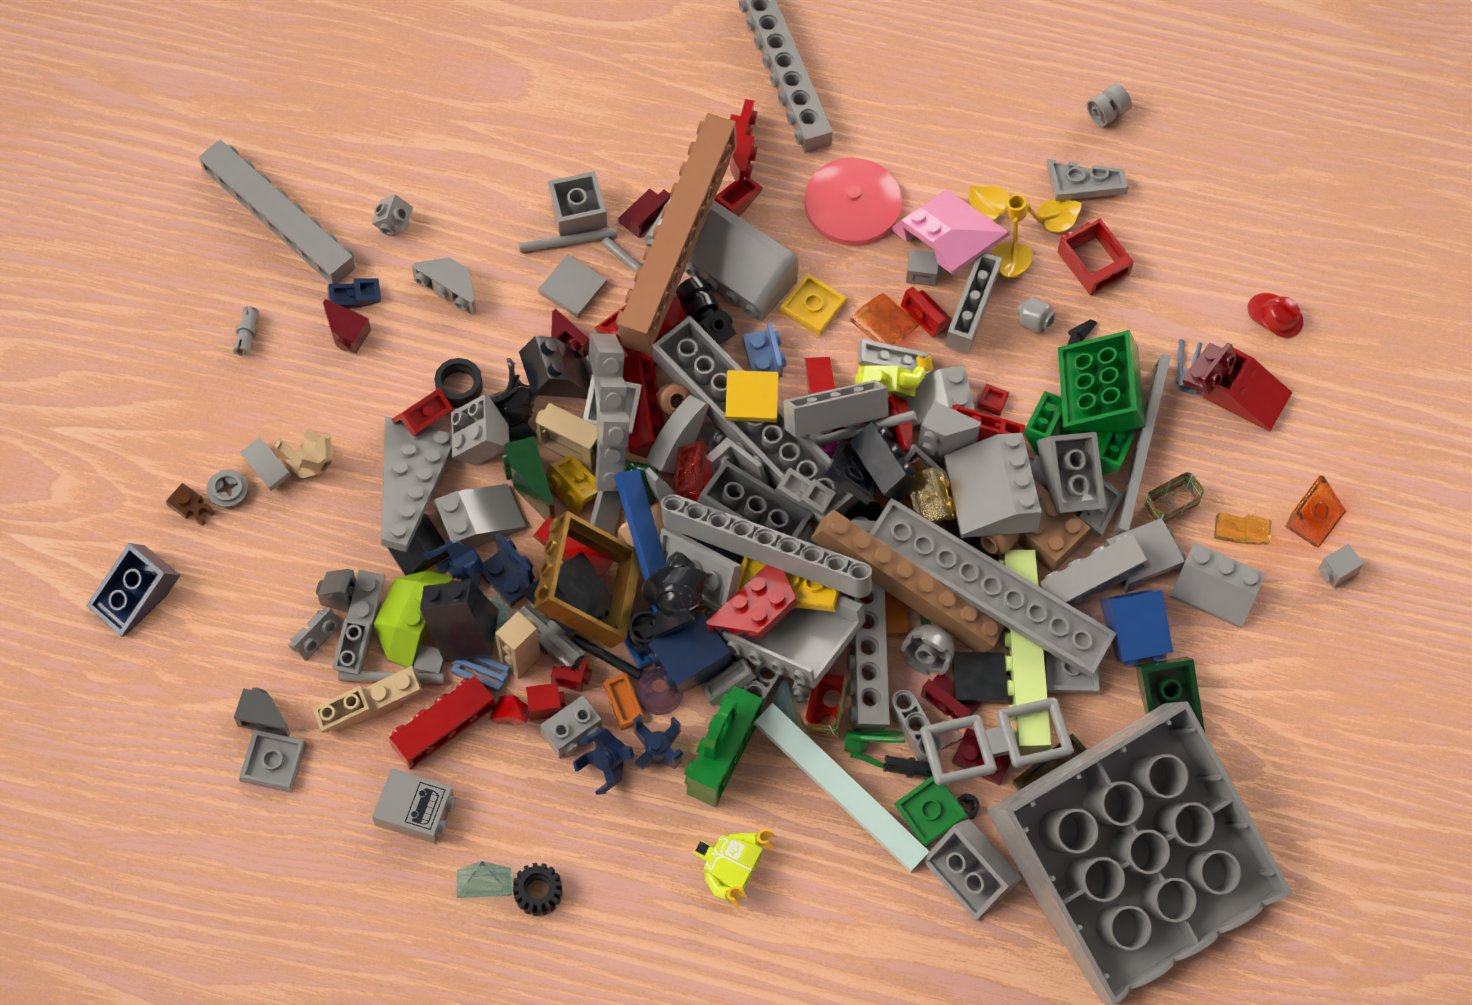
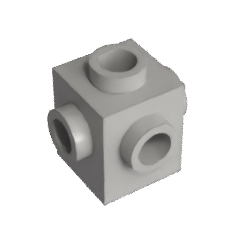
(392, 215)

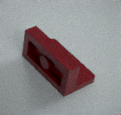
(644, 212)
(941, 695)

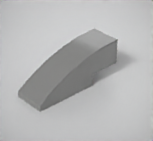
(678, 431)

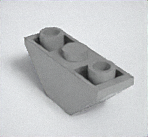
(447, 280)

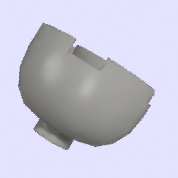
(929, 649)

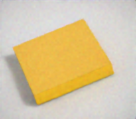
(813, 304)
(751, 396)

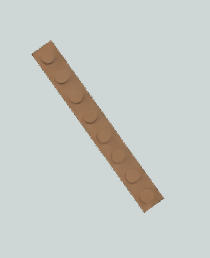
(909, 583)

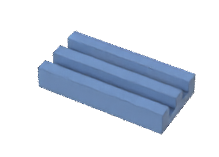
(485, 662)

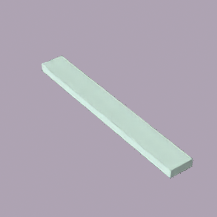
(841, 787)

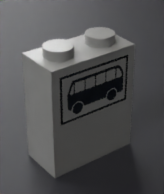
(414, 806)

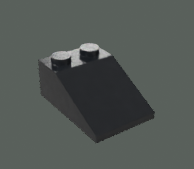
(554, 368)

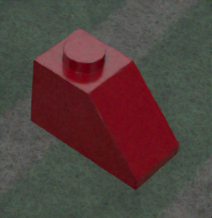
(346, 326)

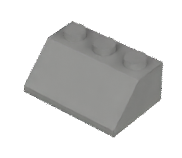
(945, 432)
(1217, 585)
(972, 869)

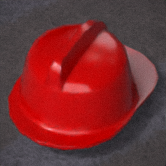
(1276, 314)

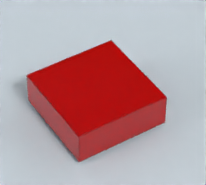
(993, 400)

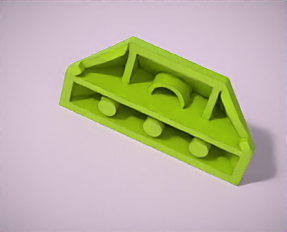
(400, 620)

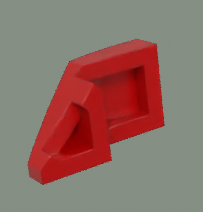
(510, 709)

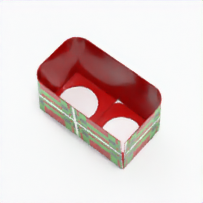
(827, 683)

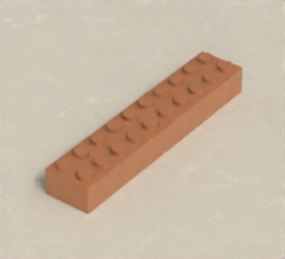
(677, 233)

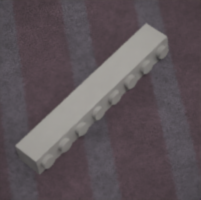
(277, 212)

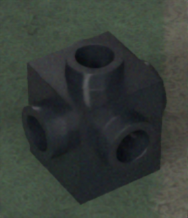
(717, 325)

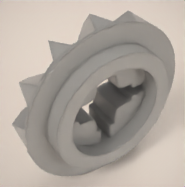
(233, 479)

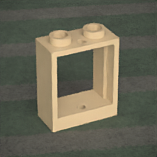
(567, 435)

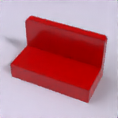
(925, 312)
(424, 412)

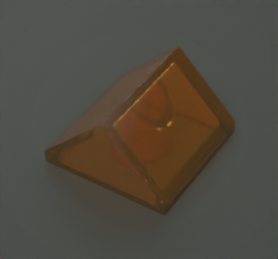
(1316, 513)

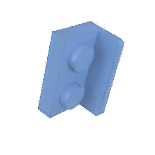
(763, 351)

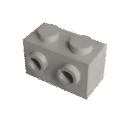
(569, 726)

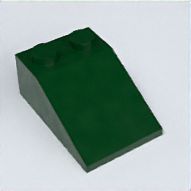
(528, 477)
(1169, 683)

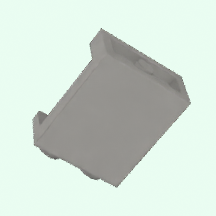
(1158, 547)

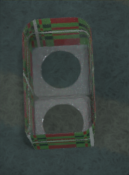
(1173, 486)

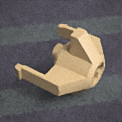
(313, 457)

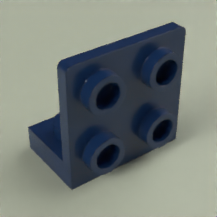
(508, 571)

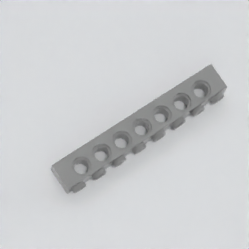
(767, 15)
(875, 716)

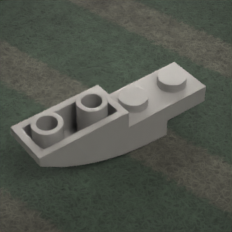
(358, 625)

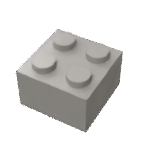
(577, 203)

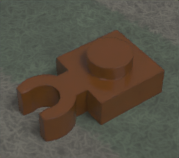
(188, 502)

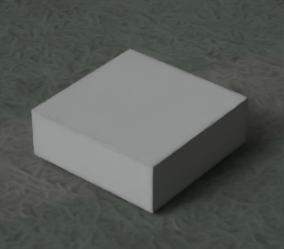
(428, 660)

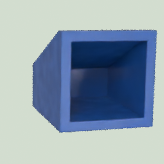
(1139, 626)

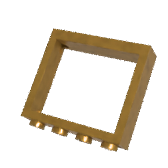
(624, 587)

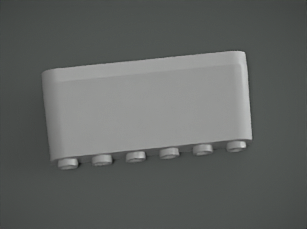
(740, 262)

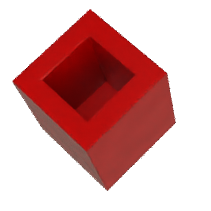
(544, 701)

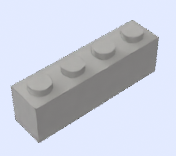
(973, 302)
(835, 408)
(1097, 572)

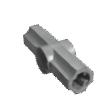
(554, 639)

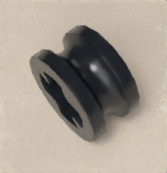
(969, 798)

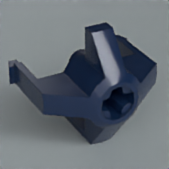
(462, 562)
(657, 744)
(607, 757)

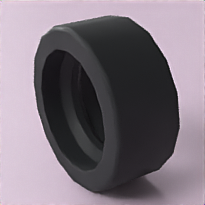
(454, 366)

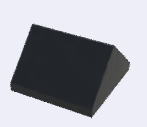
(425, 539)

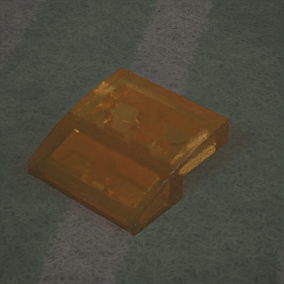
(884, 320)

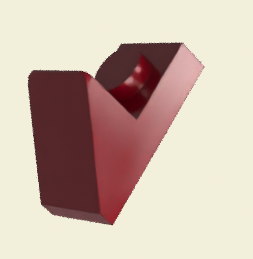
(569, 333)

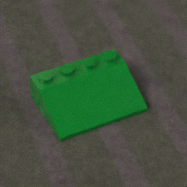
(1101, 384)

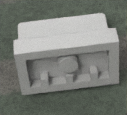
(738, 456)

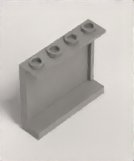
(803, 641)

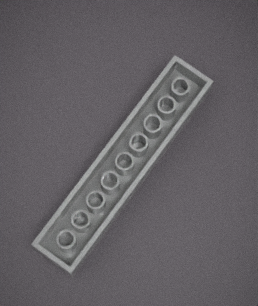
(701, 367)

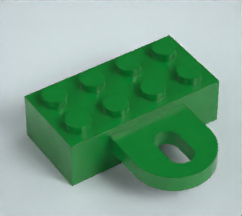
(723, 746)

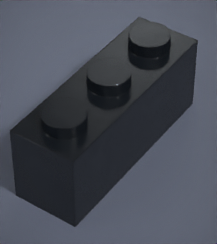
(885, 461)

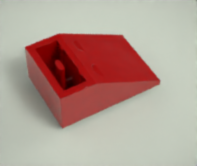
(1251, 392)

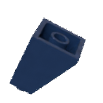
(690, 655)

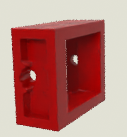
(1106, 276)

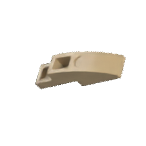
(369, 702)

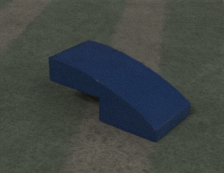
(357, 294)

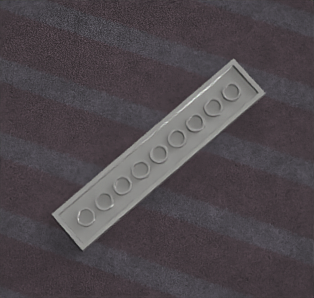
(995, 588)

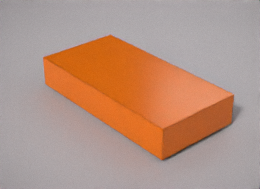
(623, 700)

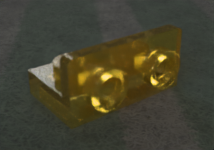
(931, 496)

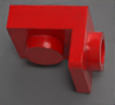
(569, 678)

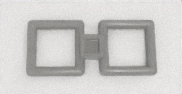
(996, 741)

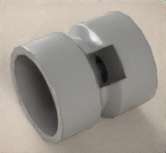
(1109, 104)

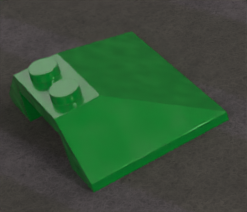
(1048, 421)

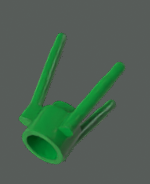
(857, 741)

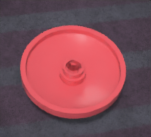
(852, 201)

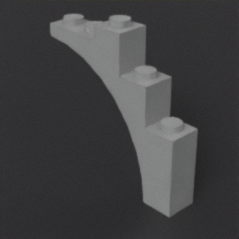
(612, 422)

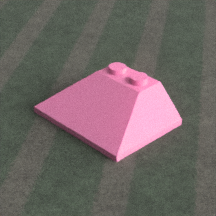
(952, 229)

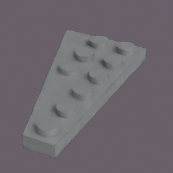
(409, 479)

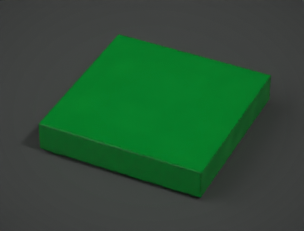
(930, 811)

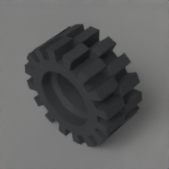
(542, 904)

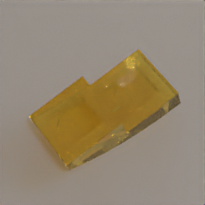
(1242, 530)

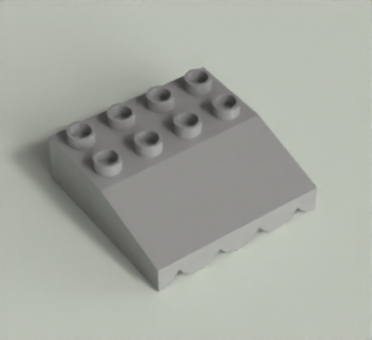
(1140, 851)

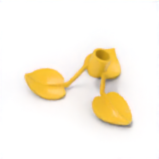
(993, 200)

